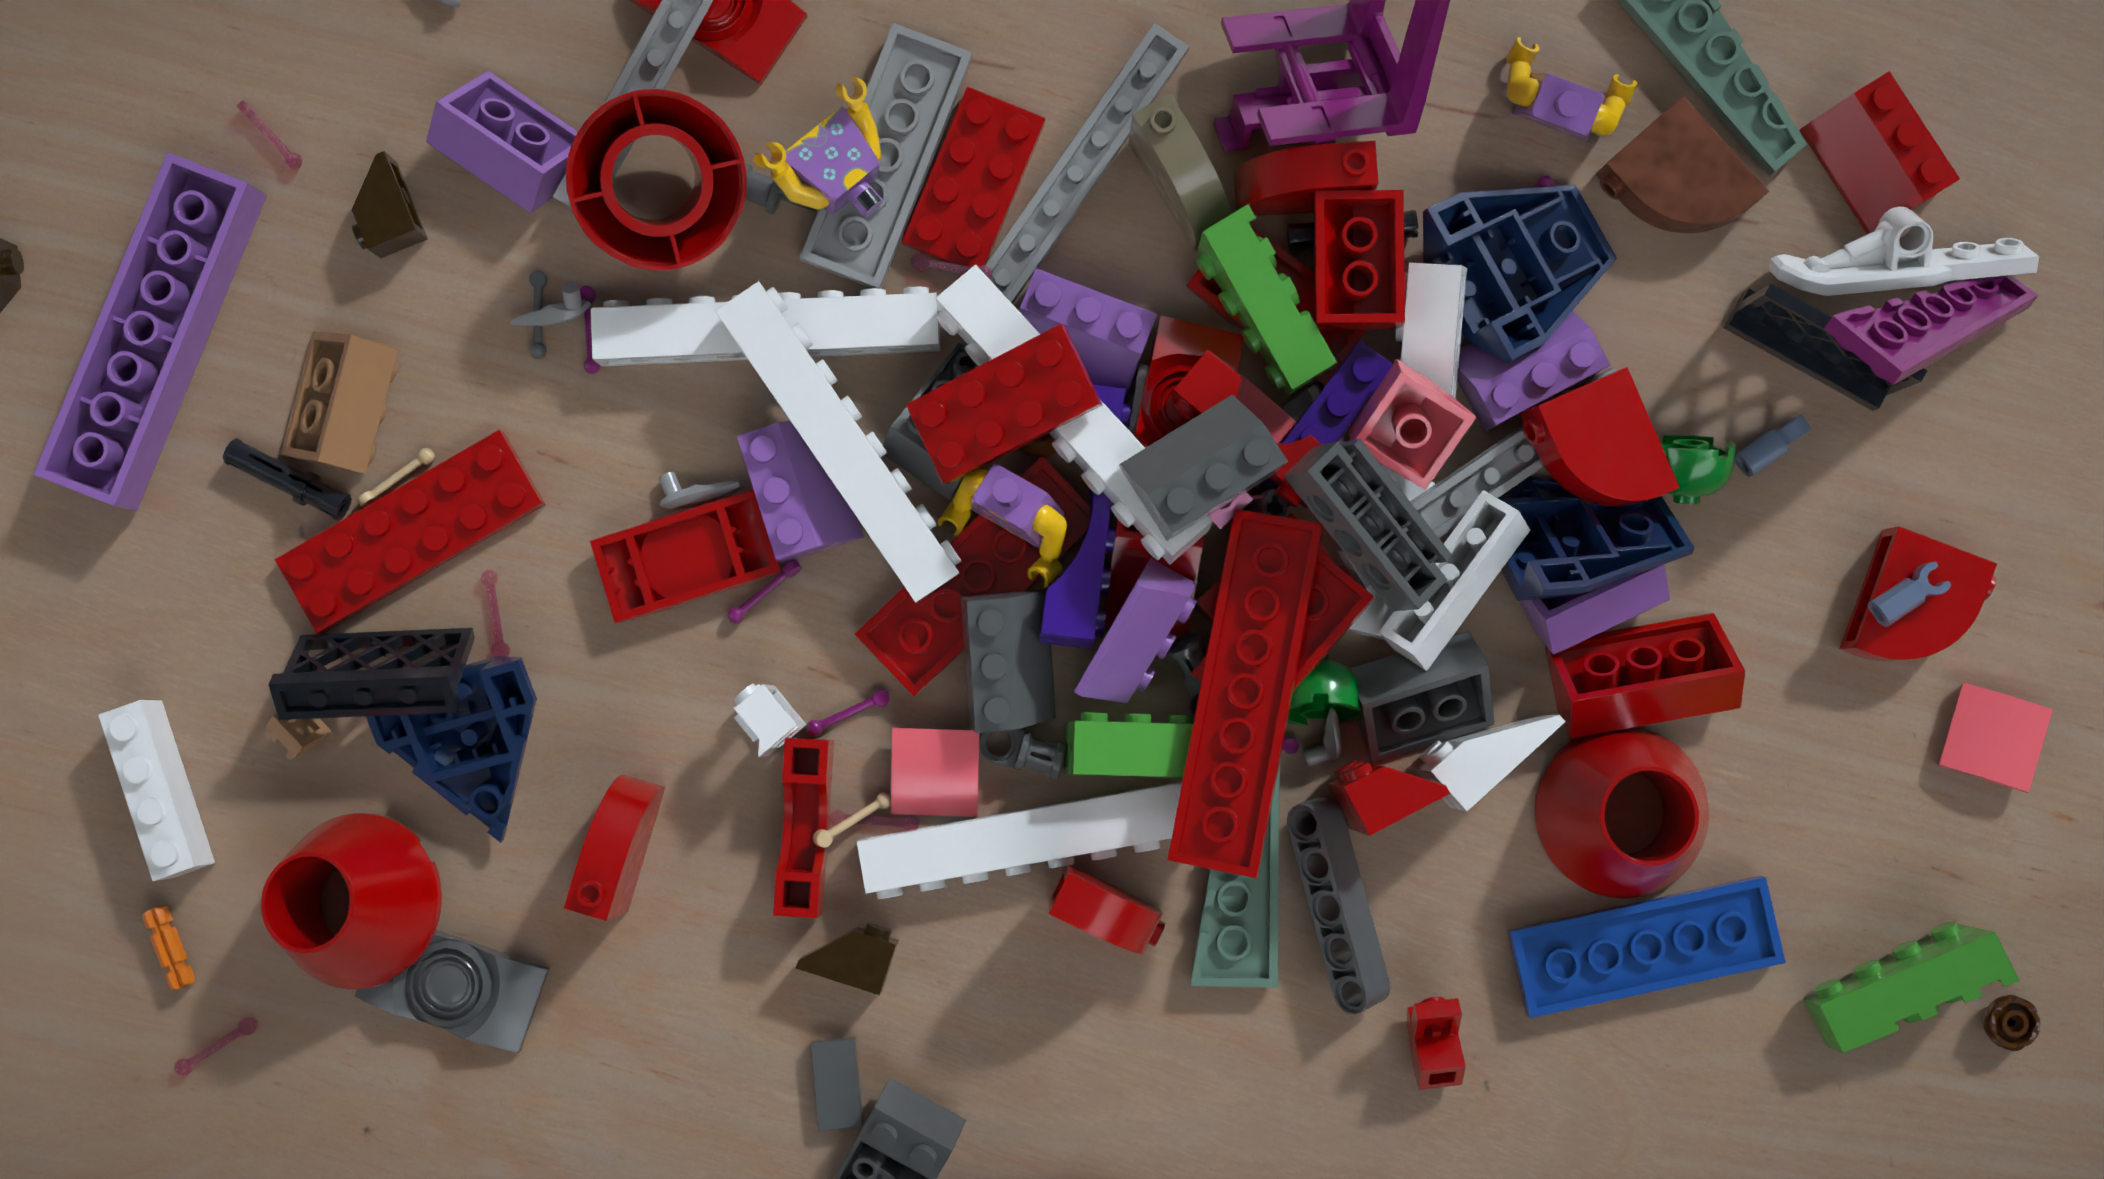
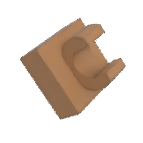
(297, 734)

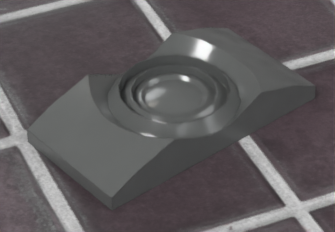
(465, 991)

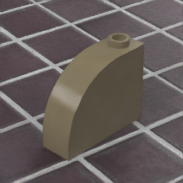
(1178, 167)

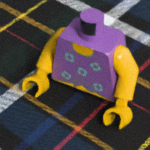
(1561, 102)
(832, 160)
(1015, 507)

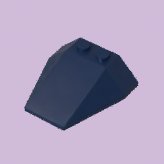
(1525, 261)
(1586, 544)

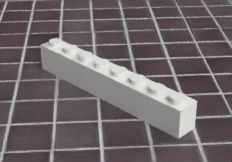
(833, 323)
(837, 440)
(1093, 441)
(1018, 840)

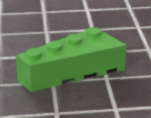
(1263, 302)
(1127, 746)
(1909, 985)

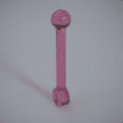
(292, 160)
(921, 263)
(499, 648)
(909, 823)
(245, 1027)

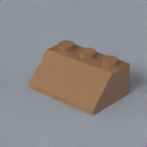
(340, 401)

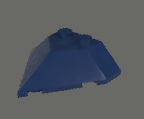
(478, 750)

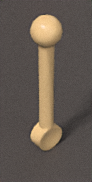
(425, 457)
(824, 837)

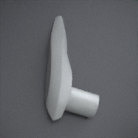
(558, 313)
(694, 495)
(1332, 745)

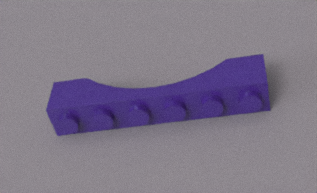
(1073, 600)

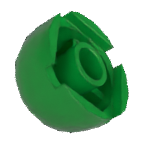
(1698, 465)
(1326, 687)

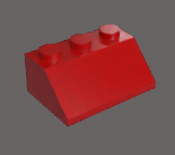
(1879, 152)
(1359, 259)
(1380, 795)

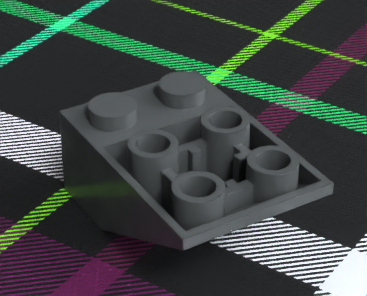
(903, 439)
(902, 1138)

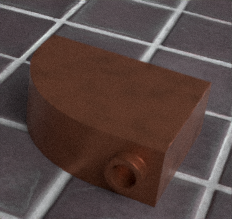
(1681, 175)

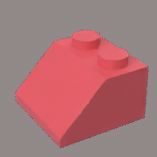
(1411, 424)

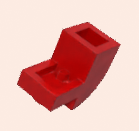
(1436, 1043)

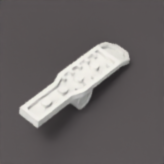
(1895, 262)

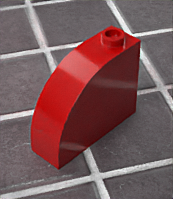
(1288, 178)
(1601, 443)
(1936, 621)
(615, 849)
(1105, 911)

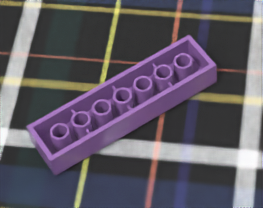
(150, 333)

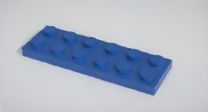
(1646, 946)

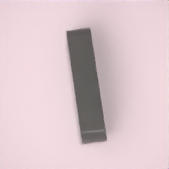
(1338, 904)

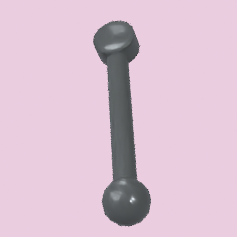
(538, 281)

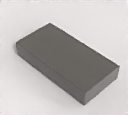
(837, 1083)

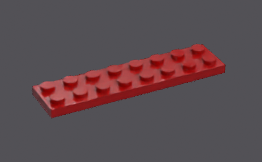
(1246, 693)

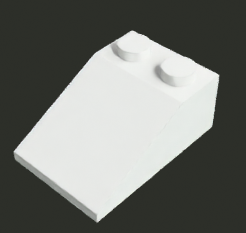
(1482, 759)

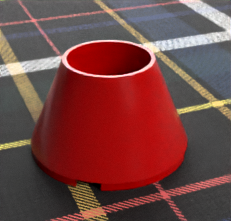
(716, 194)
(1573, 804)
(391, 905)

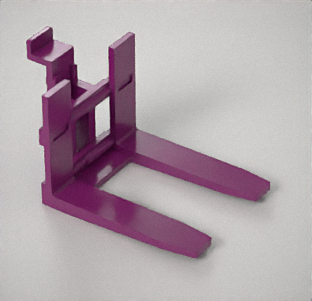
(1339, 98)

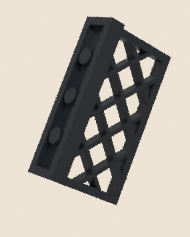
(1797, 336)
(359, 690)

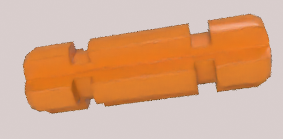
(168, 947)

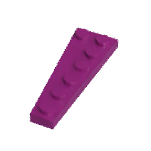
(1929, 326)

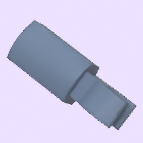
(1770, 446)
(1906, 595)

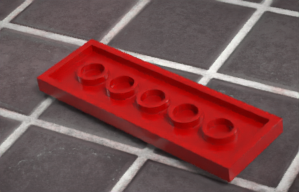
(409, 532)
(927, 635)

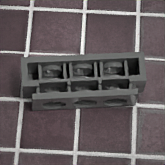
(1371, 522)

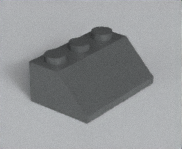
(1203, 465)
(1005, 663)
(1417, 707)

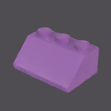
(503, 139)
(1104, 329)
(1506, 389)
(795, 494)
(1577, 617)
(1138, 635)

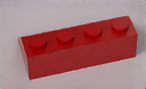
(1646, 676)

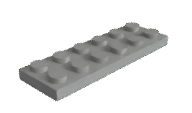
(910, 105)

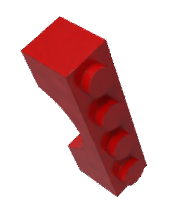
(1211, 383)
(806, 810)

